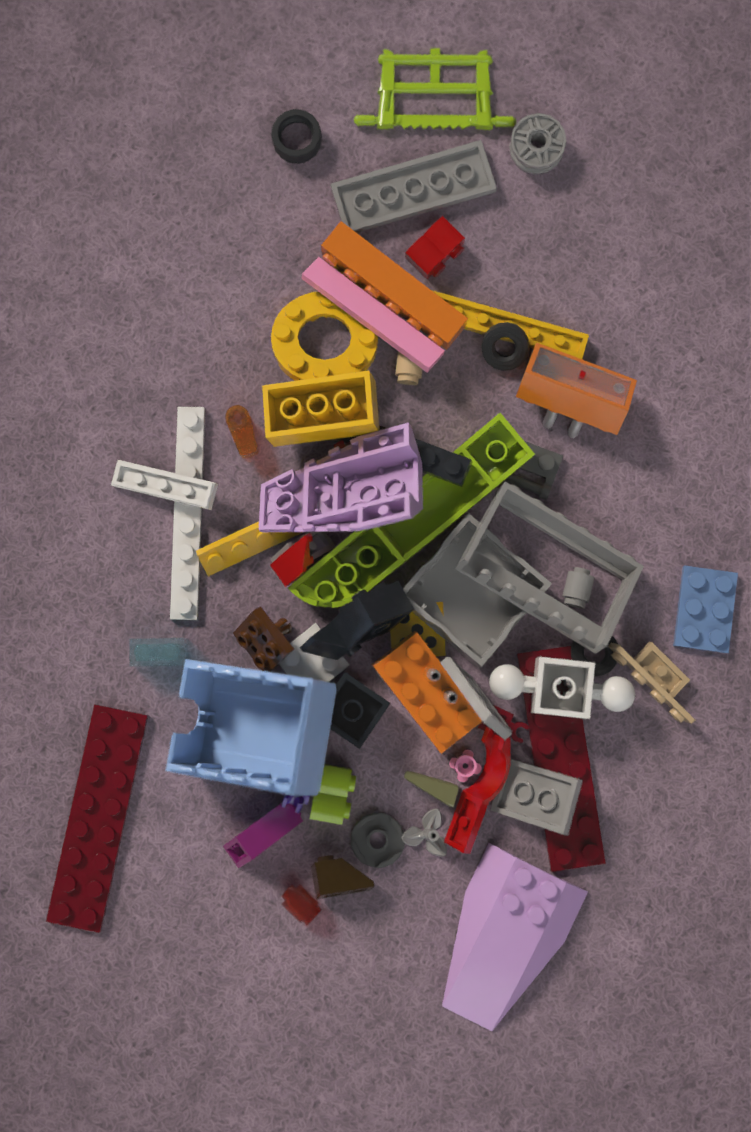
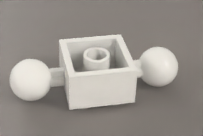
(615, 693)

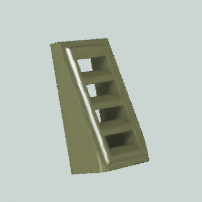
(440, 789)

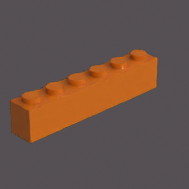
(393, 285)

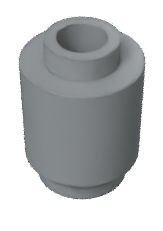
(578, 588)

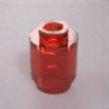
(300, 904)

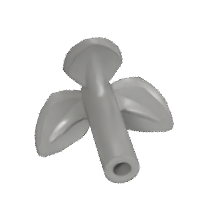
(434, 843)

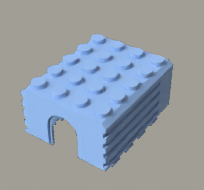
(254, 728)

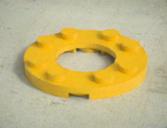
(300, 365)

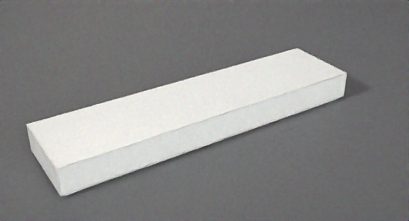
(164, 484)

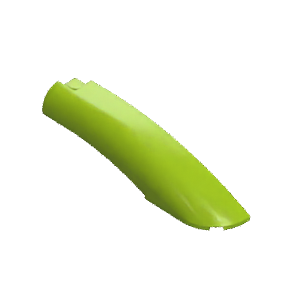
(375, 553)

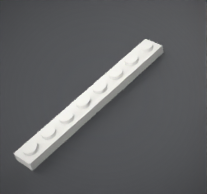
(187, 517)

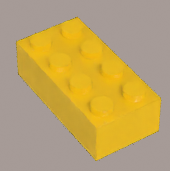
(320, 408)

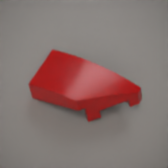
(293, 561)

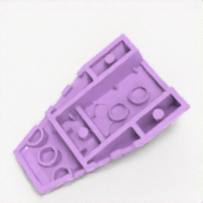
(350, 489)
(506, 934)

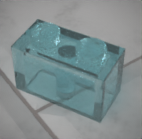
(158, 652)

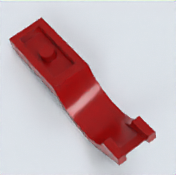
(476, 798)

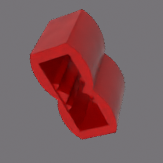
(435, 248)

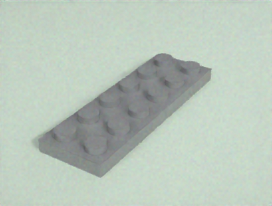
(414, 187)

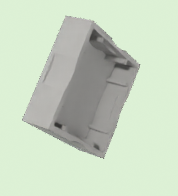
(473, 616)

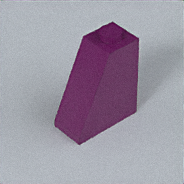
(262, 834)

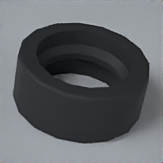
(290, 117)

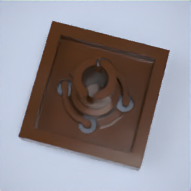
(264, 639)

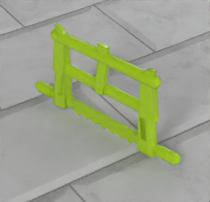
(482, 120)

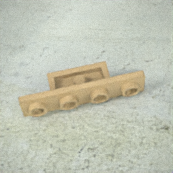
(659, 674)

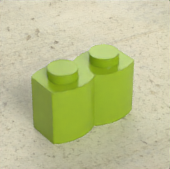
(331, 800)

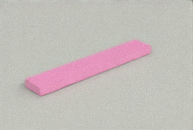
(373, 314)

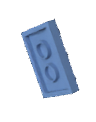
(705, 609)

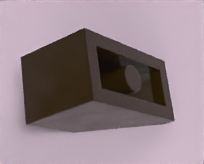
(338, 878)

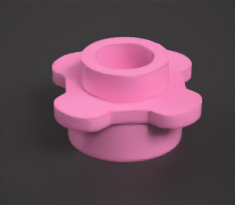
(457, 764)

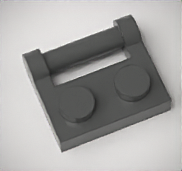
(543, 464)

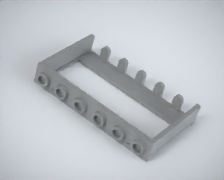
(531, 598)

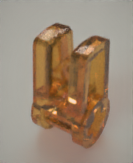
(242, 434)

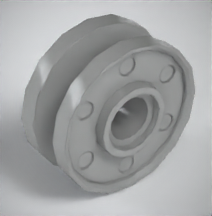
(537, 128)

